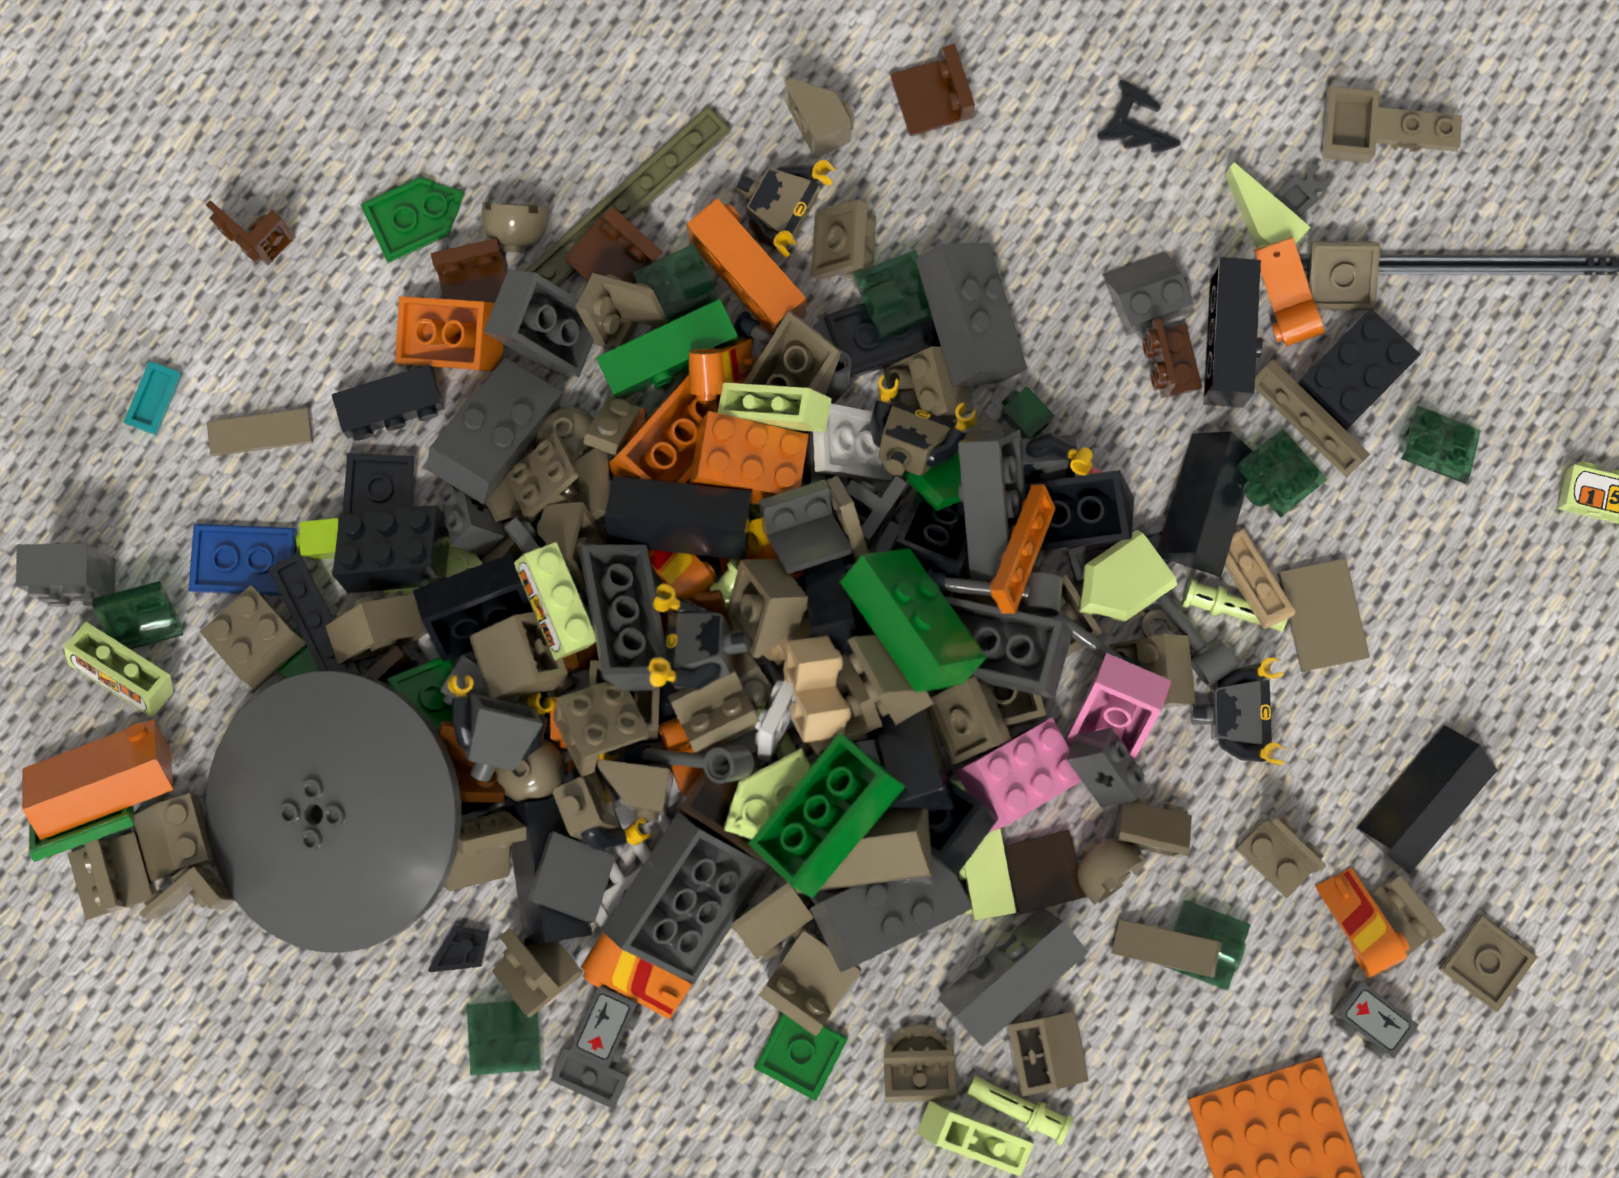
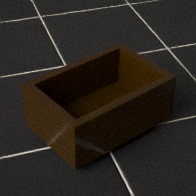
(710, 806)

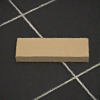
(1257, 582)

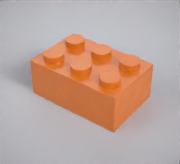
(748, 456)

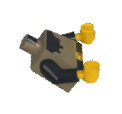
(782, 201)
(913, 438)
(589, 809)

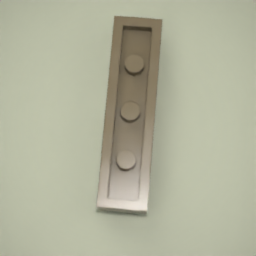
(1310, 418)

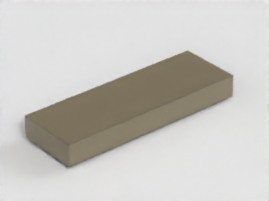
(259, 432)
(1166, 948)

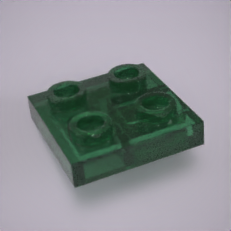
(679, 282)
(894, 294)
(1440, 444)
(1279, 474)
(138, 615)
(1215, 926)
(502, 1039)

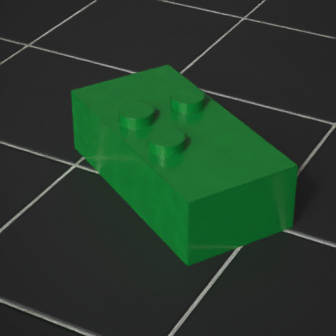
(664, 351)
(912, 620)
(826, 815)

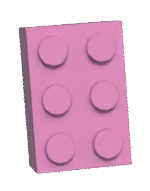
(1123, 700)
(1021, 773)

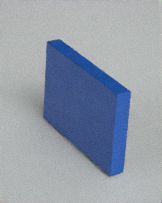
(235, 557)

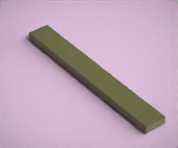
(639, 188)

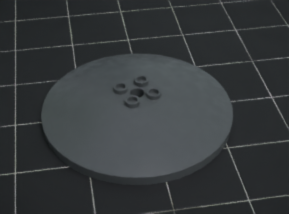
(383, 800)

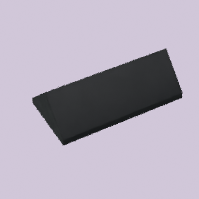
(1205, 503)
(1088, 509)
(679, 517)
(914, 759)
(1428, 798)
(538, 921)

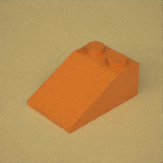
(446, 334)

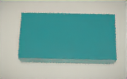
(152, 398)

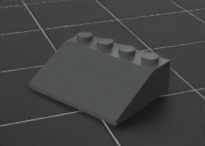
(684, 899)

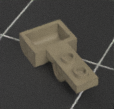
(1357, 124)

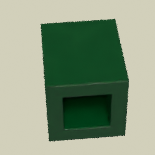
(1026, 413)

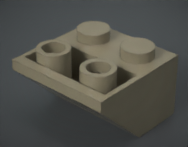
(927, 384)
(516, 658)
(1168, 658)
(885, 680)
(1046, 1053)

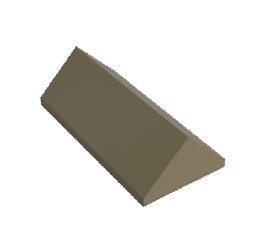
(890, 851)

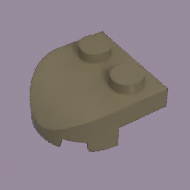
(919, 1066)

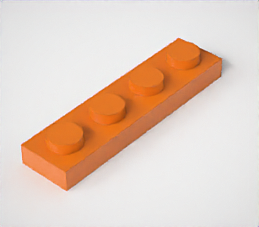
(1022, 549)

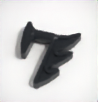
(1121, 127)

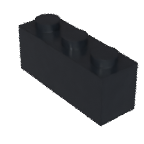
(388, 403)

